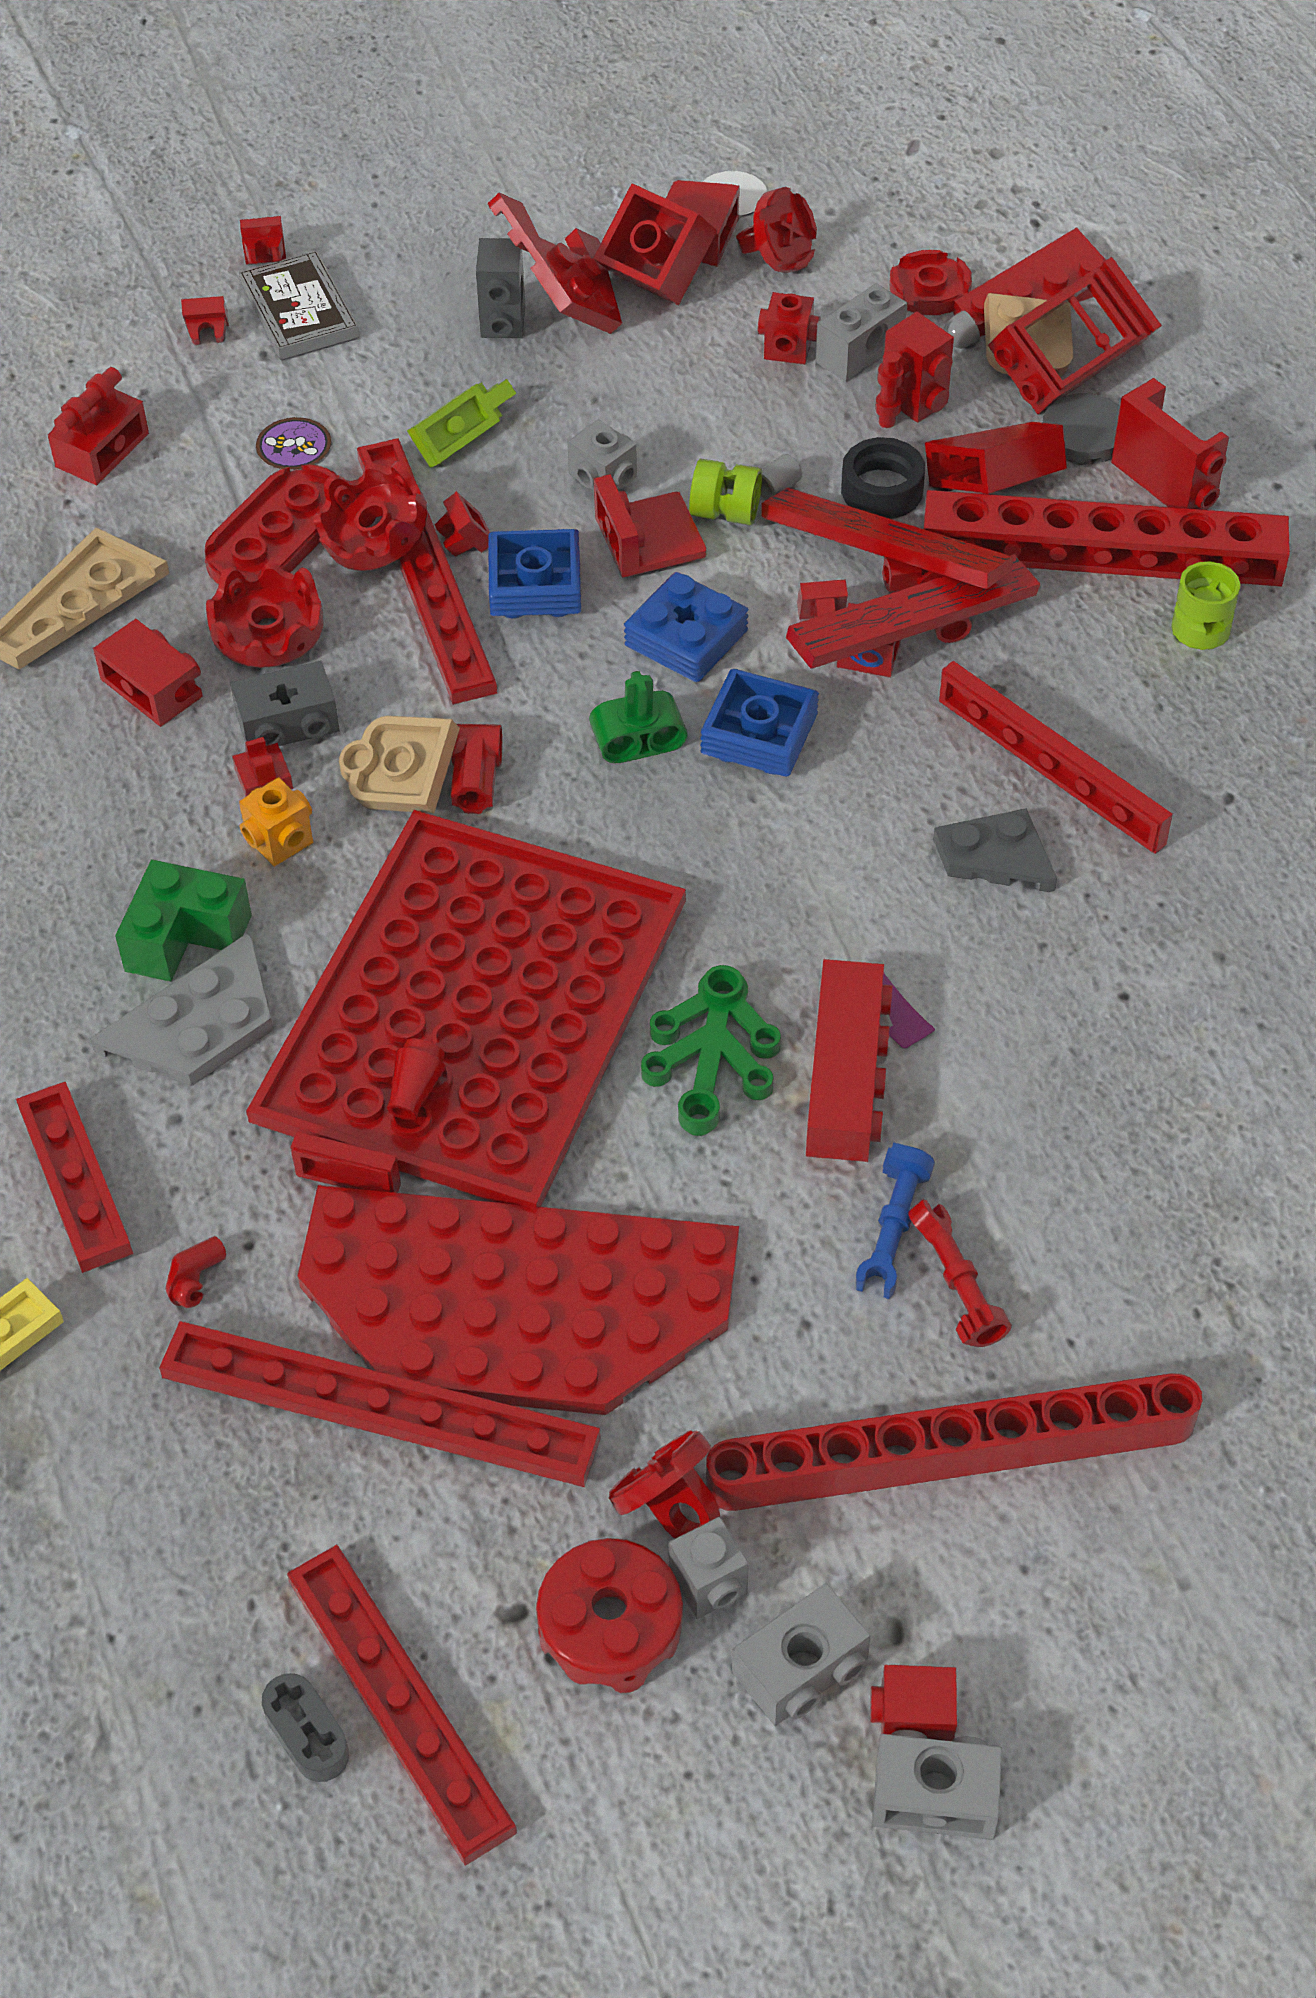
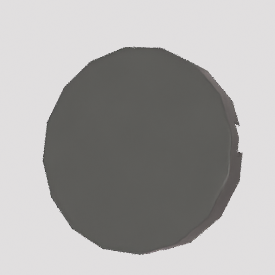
(1087, 425)

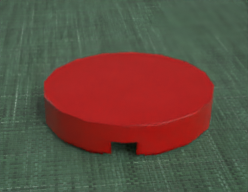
(930, 281)

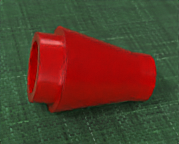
(414, 1076)

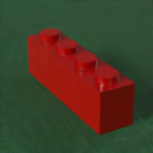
(845, 1061)

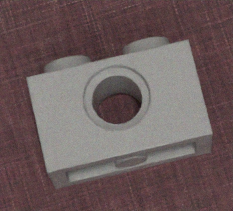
(856, 332)
(813, 1625)
(909, 1804)

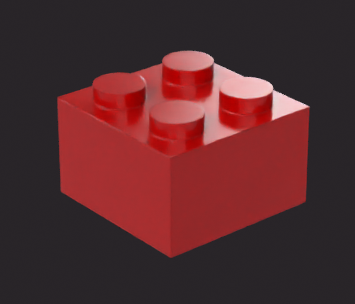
(655, 244)

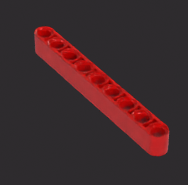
(934, 1460)

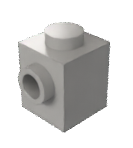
(709, 1567)

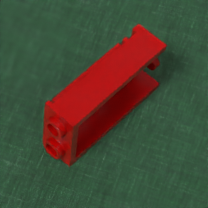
(1029, 367)

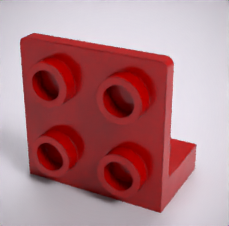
(646, 531)

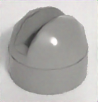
(963, 330)

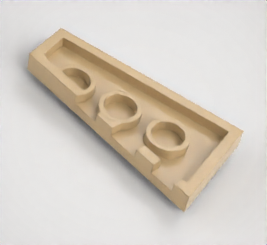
(76, 593)

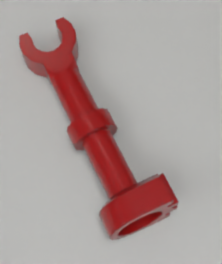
(984, 1322)

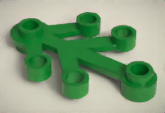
(711, 1043)

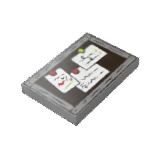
(299, 305)

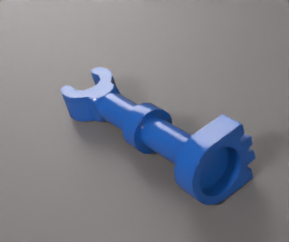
(909, 1167)

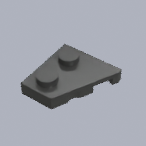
(995, 850)

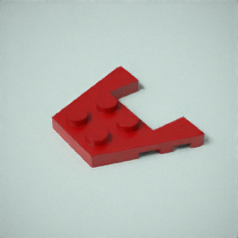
(568, 275)

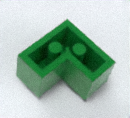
(177, 909)

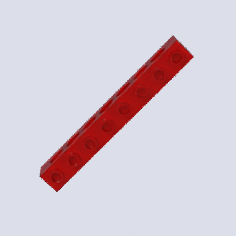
(1114, 536)

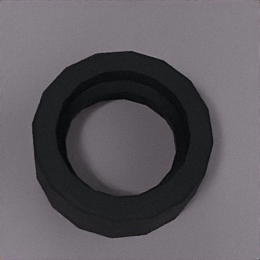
(883, 454)

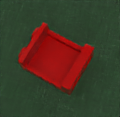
(1165, 454)

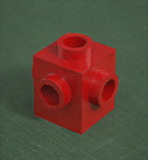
(791, 319)

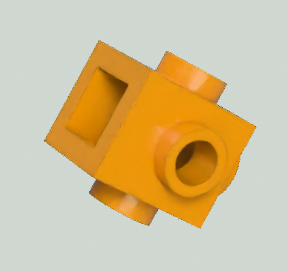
(276, 821)

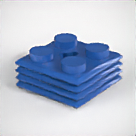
(534, 573)
(686, 626)
(759, 722)

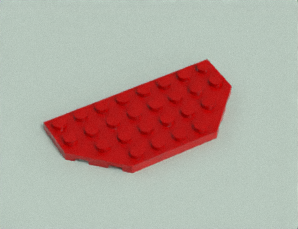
(516, 1296)

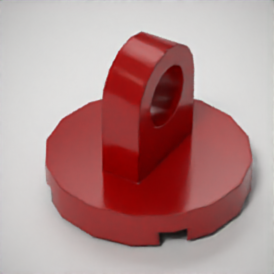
(781, 231)
(667, 1482)

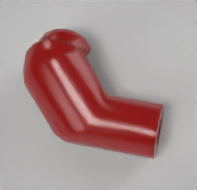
(186, 1268)

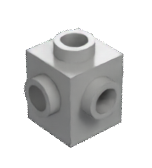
(602, 452)

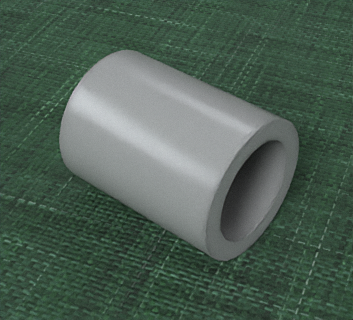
(779, 475)

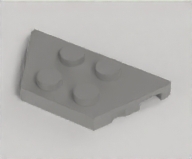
(195, 1019)

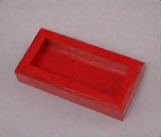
(344, 1164)

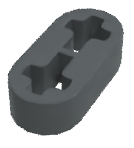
(294, 1734)

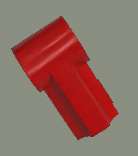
(475, 763)

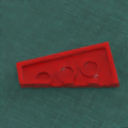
(1037, 275)

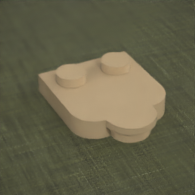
(1050, 334)
(400, 763)

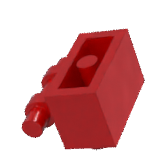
(914, 370)
(97, 429)

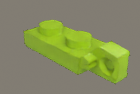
(459, 421)

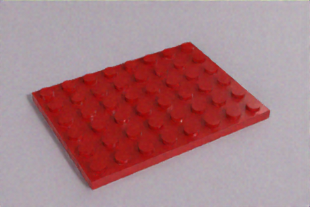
(504, 964)

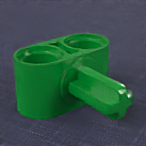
(639, 723)

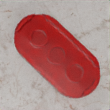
(270, 524)

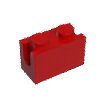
(148, 671)

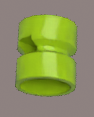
(710, 495)
(1205, 605)

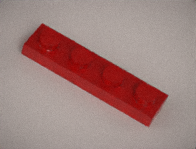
(74, 1177)

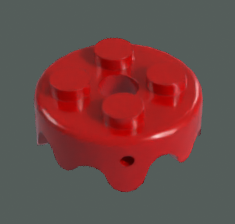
(353, 508)
(273, 594)
(619, 1649)

